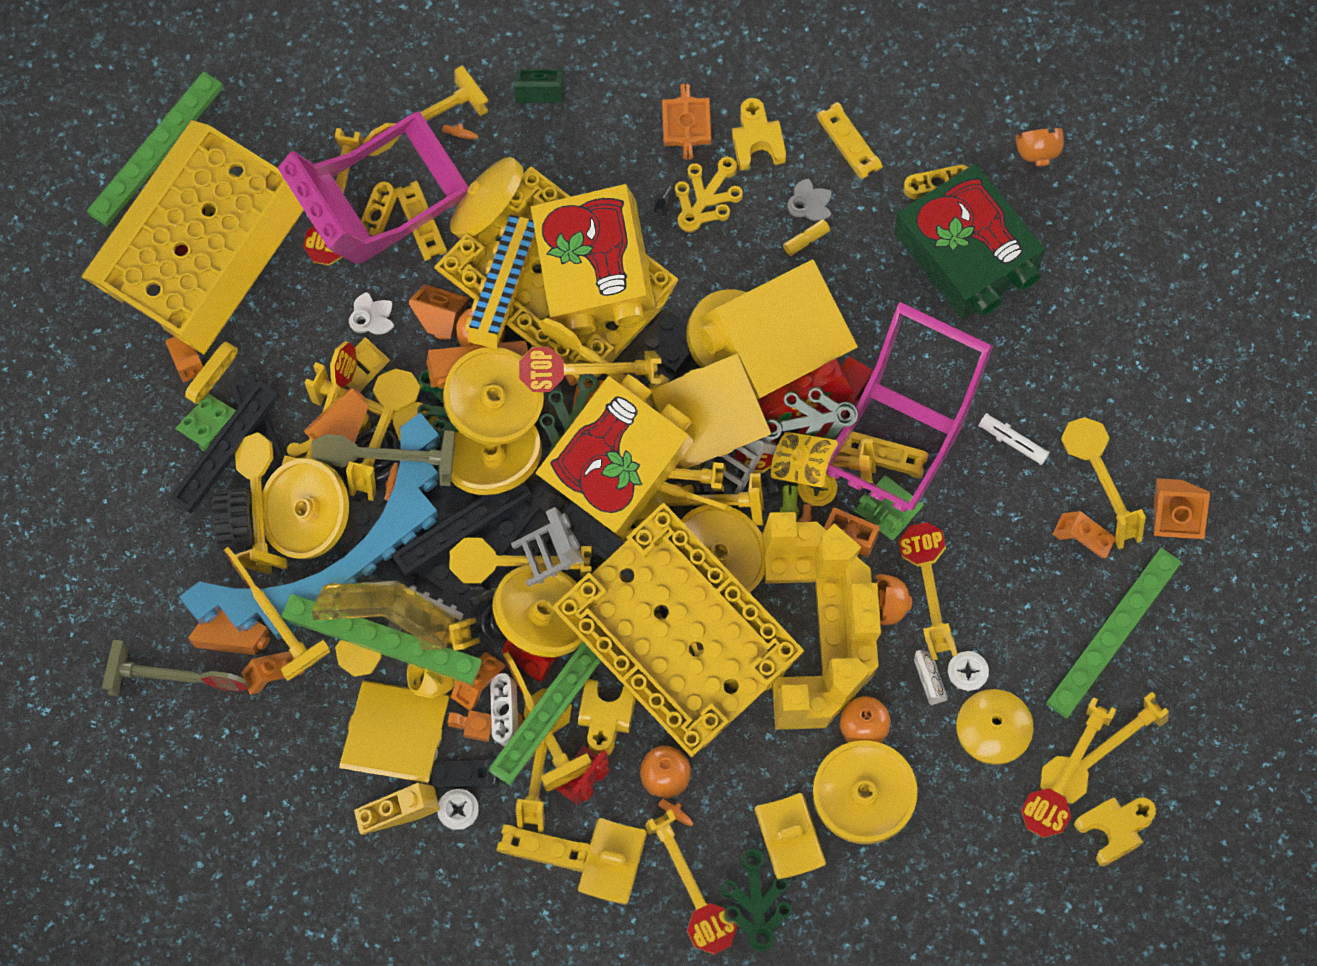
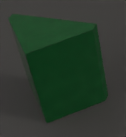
(538, 85)

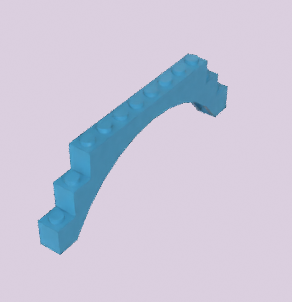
(402, 518)

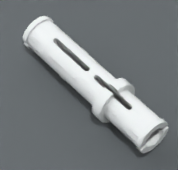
(988, 423)

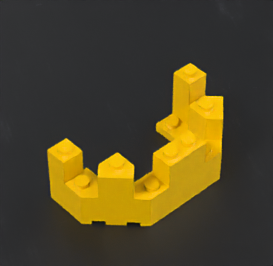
(845, 614)

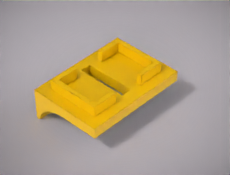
(372, 360)

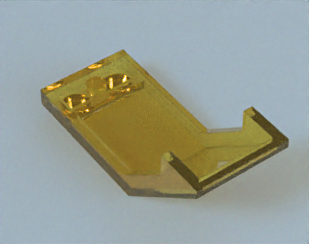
(387, 600)

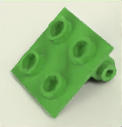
(205, 421)
(883, 514)

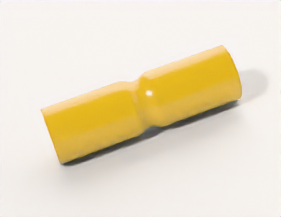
(809, 235)

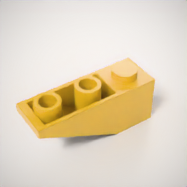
(397, 808)

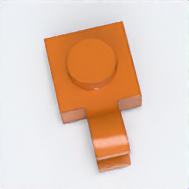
(475, 726)

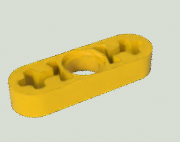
(919, 179)
(372, 206)
(211, 372)

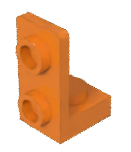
(185, 358)
(1086, 531)
(265, 669)
(469, 695)

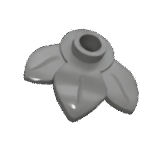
(811, 199)

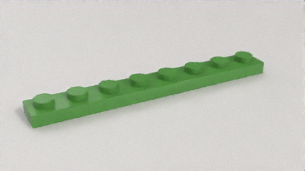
(154, 149)
(1113, 633)
(384, 641)
(545, 714)

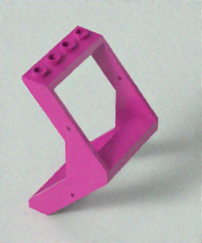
(333, 214)
(911, 408)

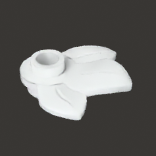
(373, 313)

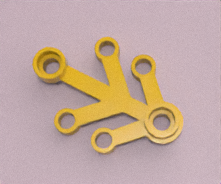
(706, 197)

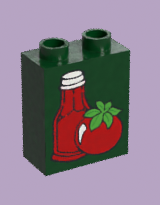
(970, 243)

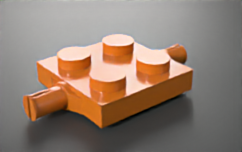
(686, 121)

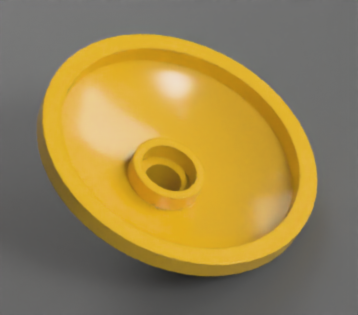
(994, 742)

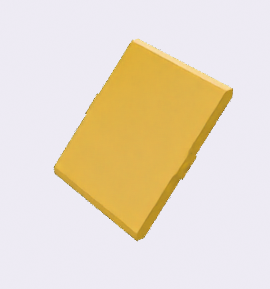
(719, 406)
(394, 732)

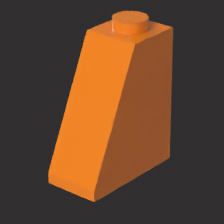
(340, 417)
(223, 636)

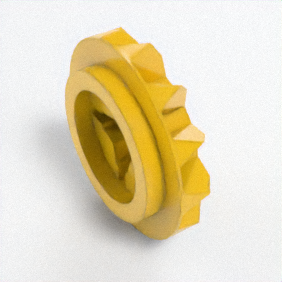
(824, 497)

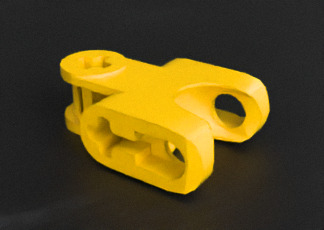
(757, 135)
(605, 717)
(1119, 825)

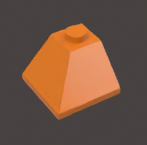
(438, 310)
(1180, 509)

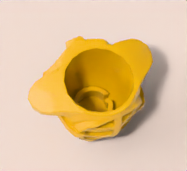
(432, 685)

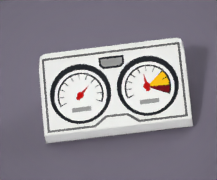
(930, 677)

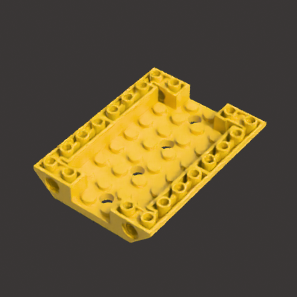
(223, 249)
(467, 266)
(703, 607)

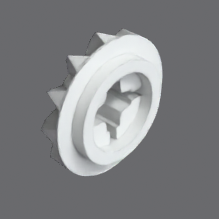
(976, 663)
(458, 797)

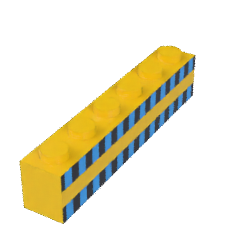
(502, 282)

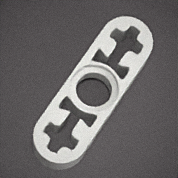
(498, 699)

